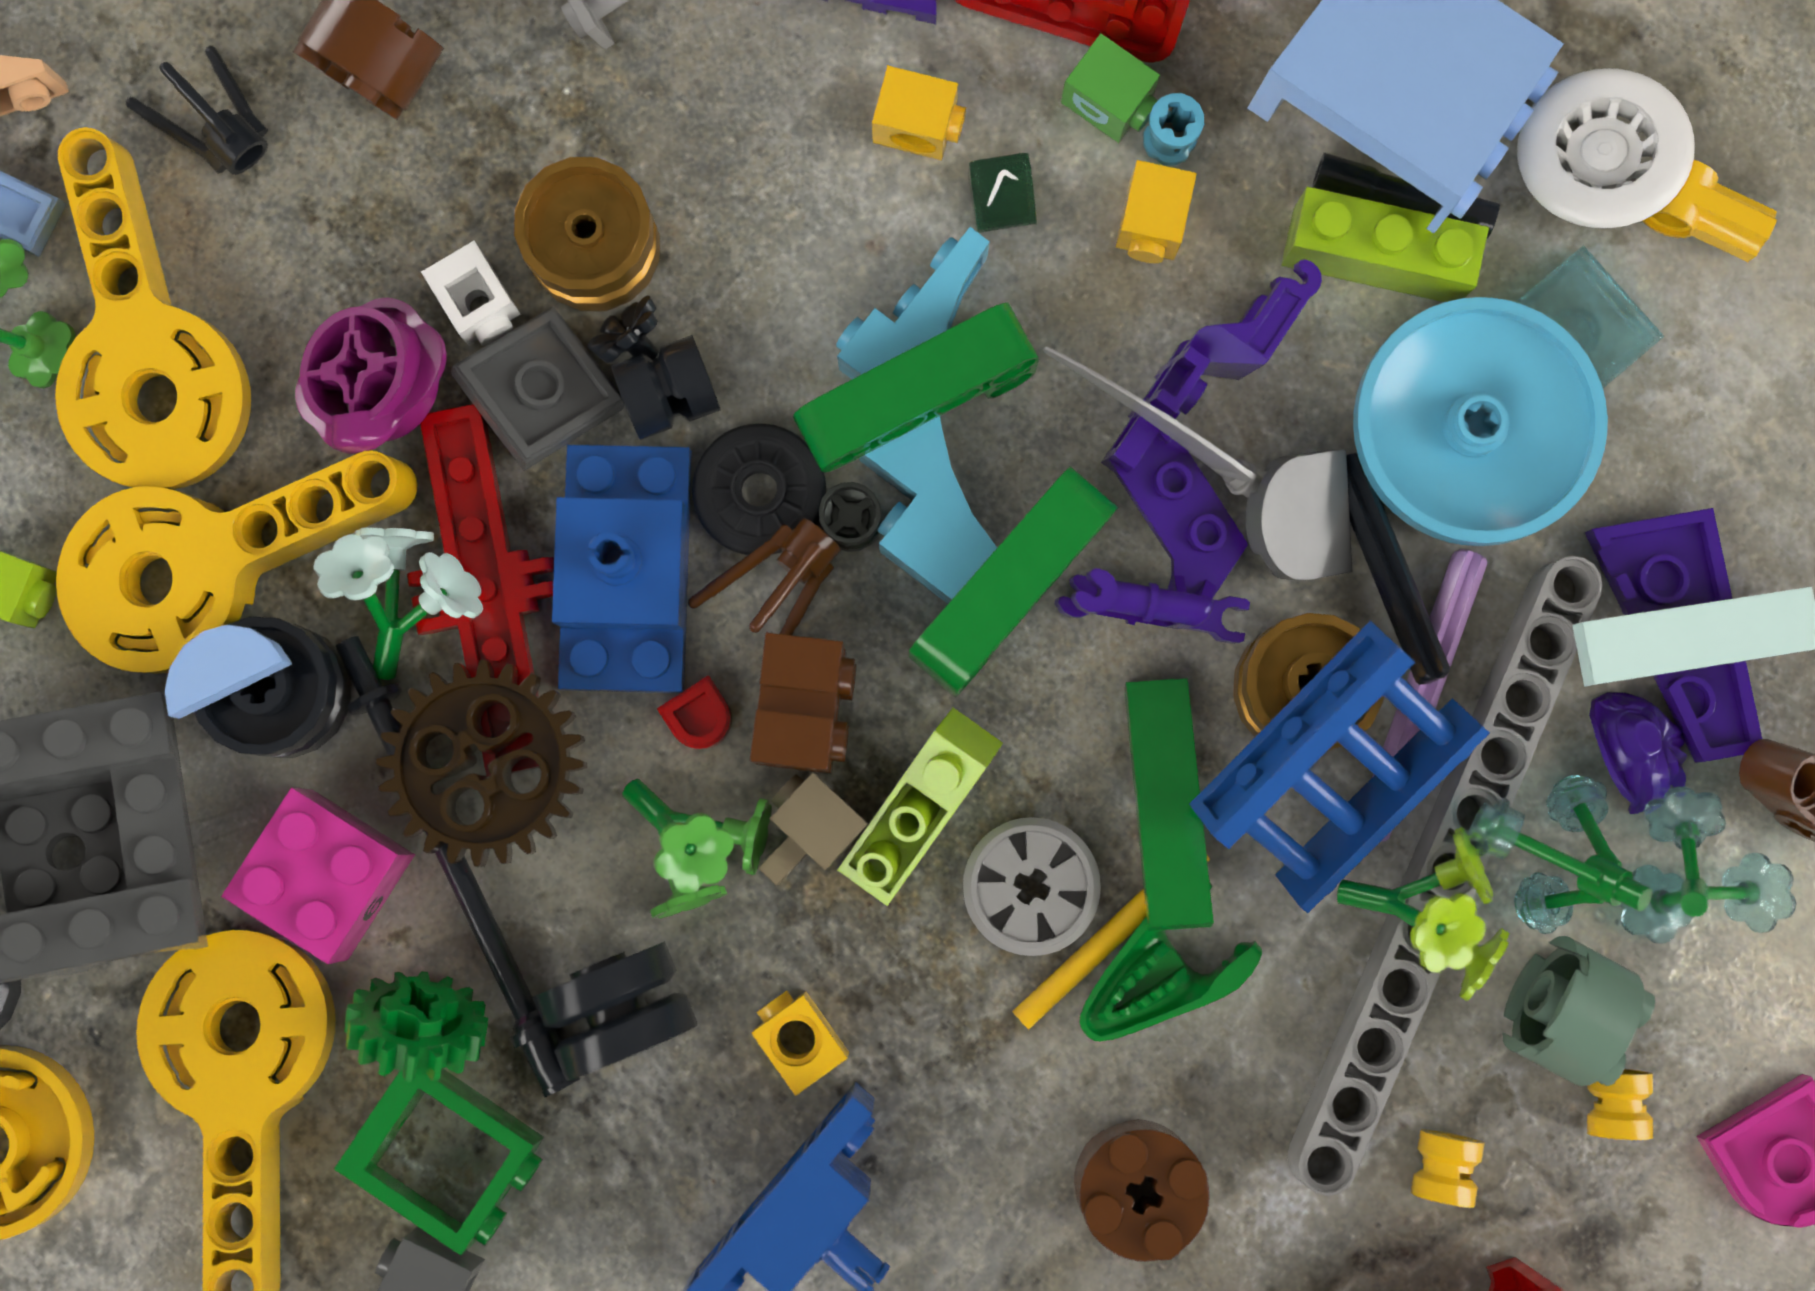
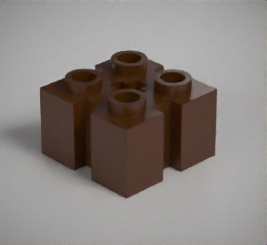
(801, 704)

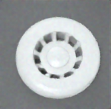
(1606, 151)

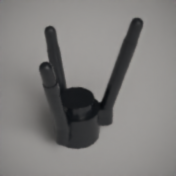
(231, 139)

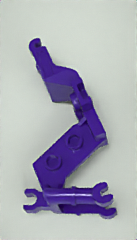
(1172, 487)

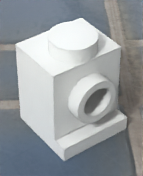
(460, 280)

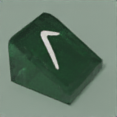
(1002, 192)

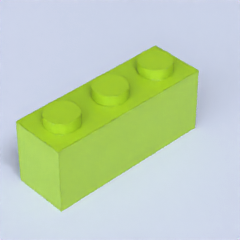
(1385, 245)

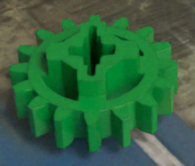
(416, 1026)

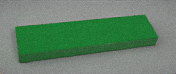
(1164, 786)

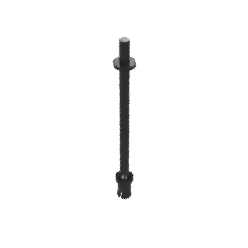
(530, 1033)

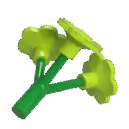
(1446, 927)

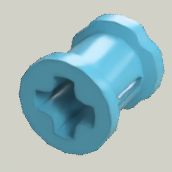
(1185, 117)

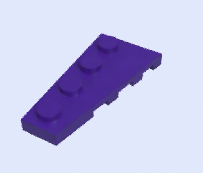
(1675, 565)

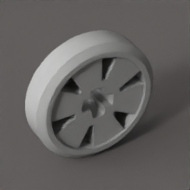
(1041, 924)

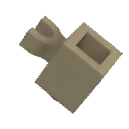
(815, 825)

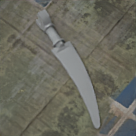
(1239, 475)

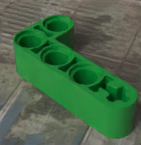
(970, 359)
(1011, 581)

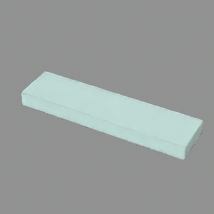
(1695, 636)

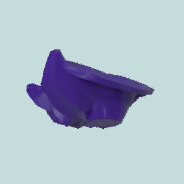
(1638, 747)

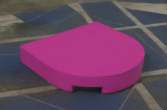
(1770, 1154)

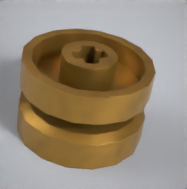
(579, 199)
(1280, 656)

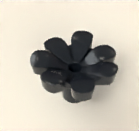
(627, 333)

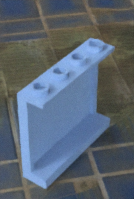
(1417, 86)

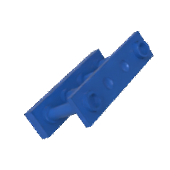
(1303, 732)

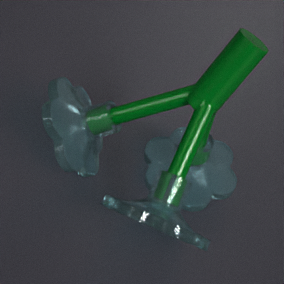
(1752, 892)

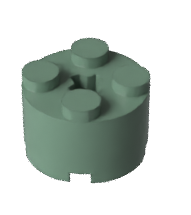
(1576, 1013)

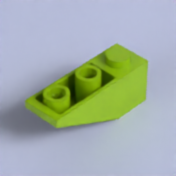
(920, 806)

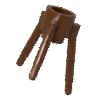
(804, 556)

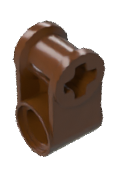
(1783, 783)

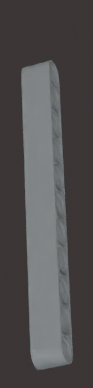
(1393, 948)

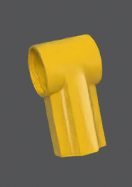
(1715, 215)

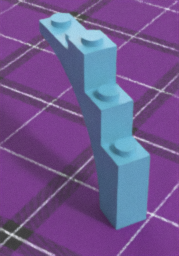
(937, 533)

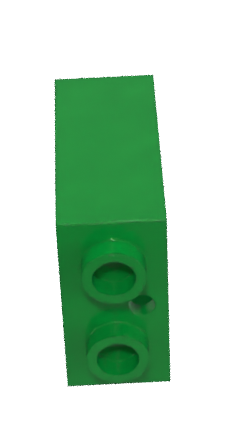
(385, 1122)

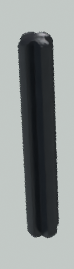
(1393, 578)

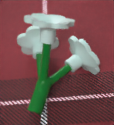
(378, 556)

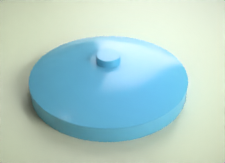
(1480, 421)

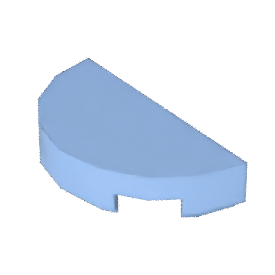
(219, 665)

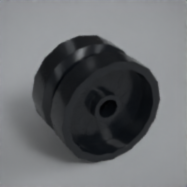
(301, 709)
(615, 1010)

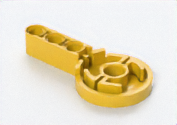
(138, 343)
(205, 553)
(234, 1089)
(40, 1128)

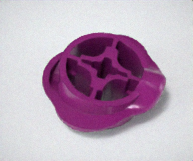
(355, 365)

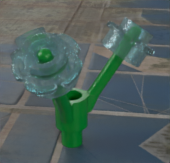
(1546, 900)

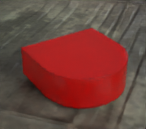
(698, 715)

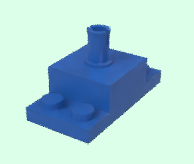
(622, 568)
(803, 1213)

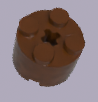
(369, 51)
(1156, 1224)

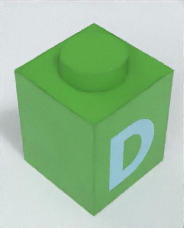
(1111, 89)

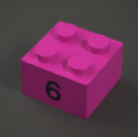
(318, 875)

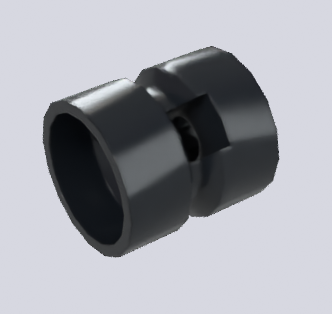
(665, 387)

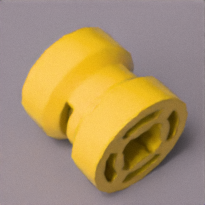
(1620, 1107)
(1447, 1168)

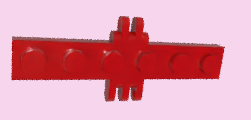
(477, 536)

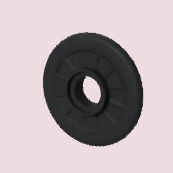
(748, 452)

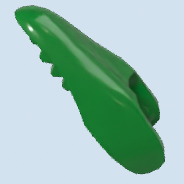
(1154, 983)

